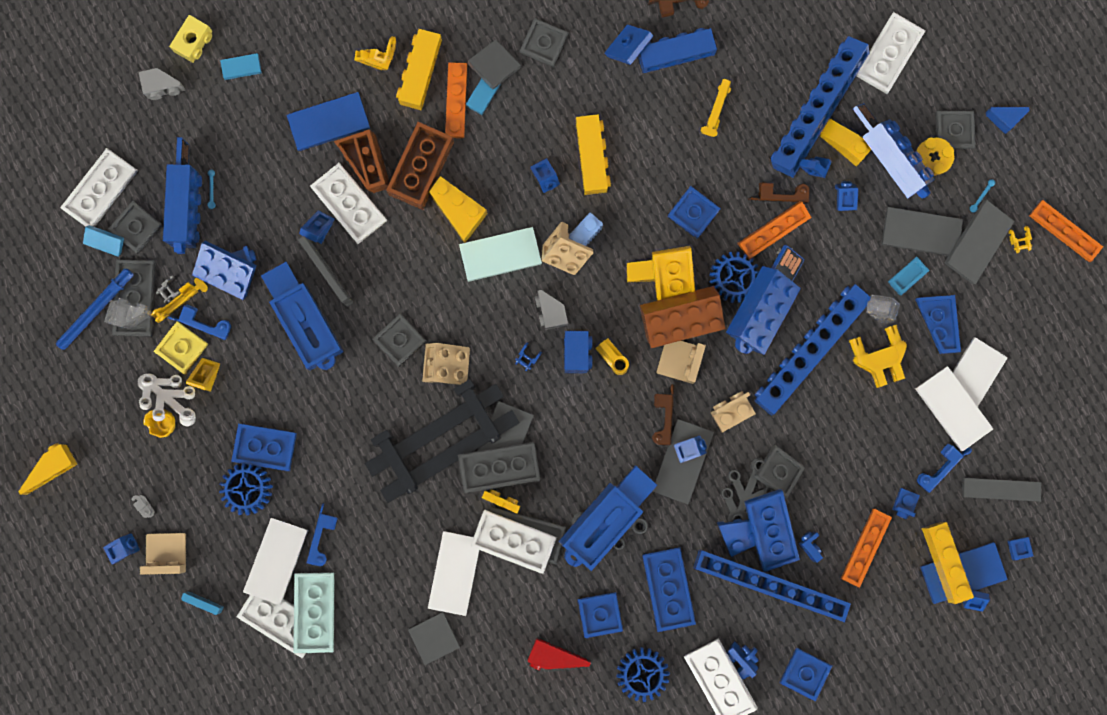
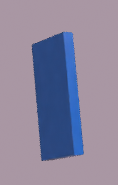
(328, 121)
(772, 530)
(981, 568)
(668, 589)

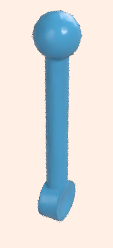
(211, 204)
(974, 208)

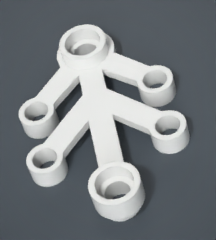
(166, 396)

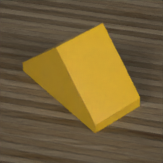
(204, 374)

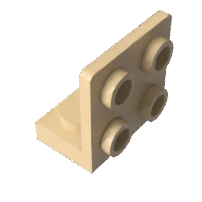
(564, 252)
(681, 361)
(446, 363)
(732, 413)
(165, 554)

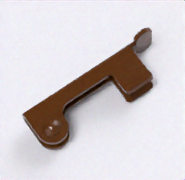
(666, 6)
(766, 194)
(664, 401)

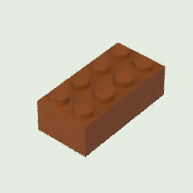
(420, 165)
(682, 317)

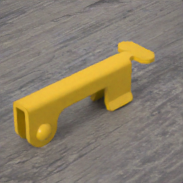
(713, 121)
(187, 291)

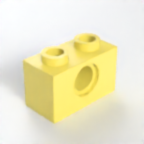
(190, 29)

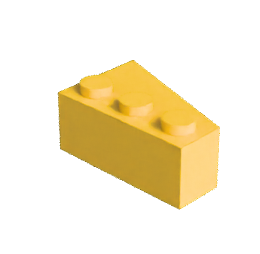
(458, 208)

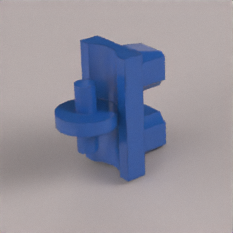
(746, 658)

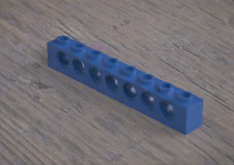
(850, 48)
(859, 301)
(771, 585)

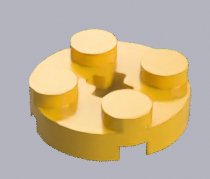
(945, 152)

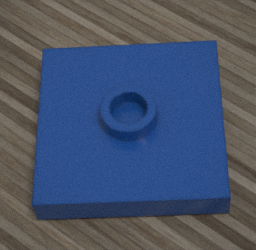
(628, 44)
(693, 212)
(600, 615)
(805, 674)

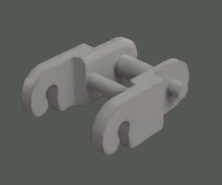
(165, 285)
(143, 506)

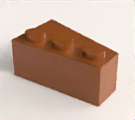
(366, 159)

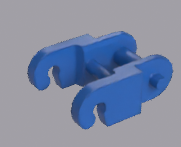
(532, 361)

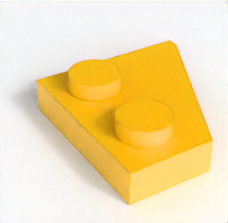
(510, 503)

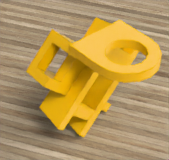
(375, 58)

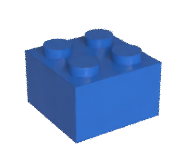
(576, 352)

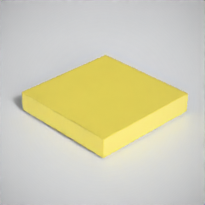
(181, 347)

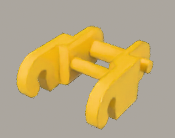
(1027, 240)

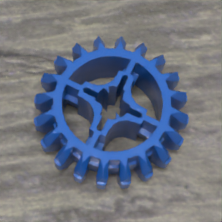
(730, 270)
(244, 470)
(634, 677)

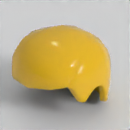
(156, 428)

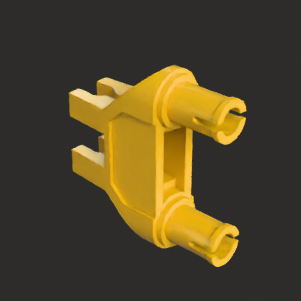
(882, 359)

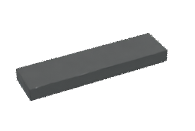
(1001, 489)

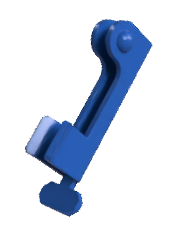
(187, 317)
(953, 457)
(324, 521)

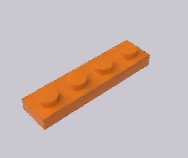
(456, 100)
(774, 230)
(1066, 231)
(866, 548)

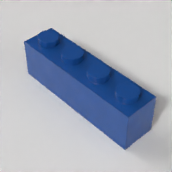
(677, 50)

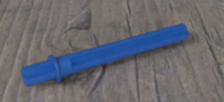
(94, 309)

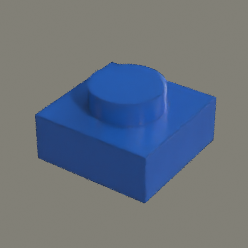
(1020, 548)
(977, 603)

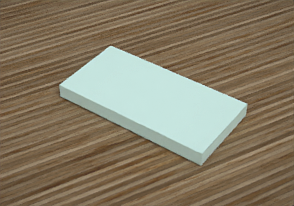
(500, 254)
(313, 613)

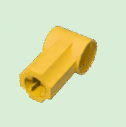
(612, 355)

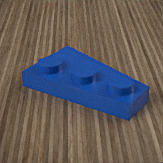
(942, 322)
(736, 536)

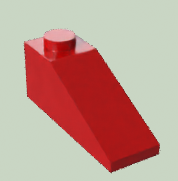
(549, 656)

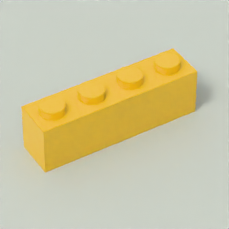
(420, 69)
(591, 154)
(947, 563)

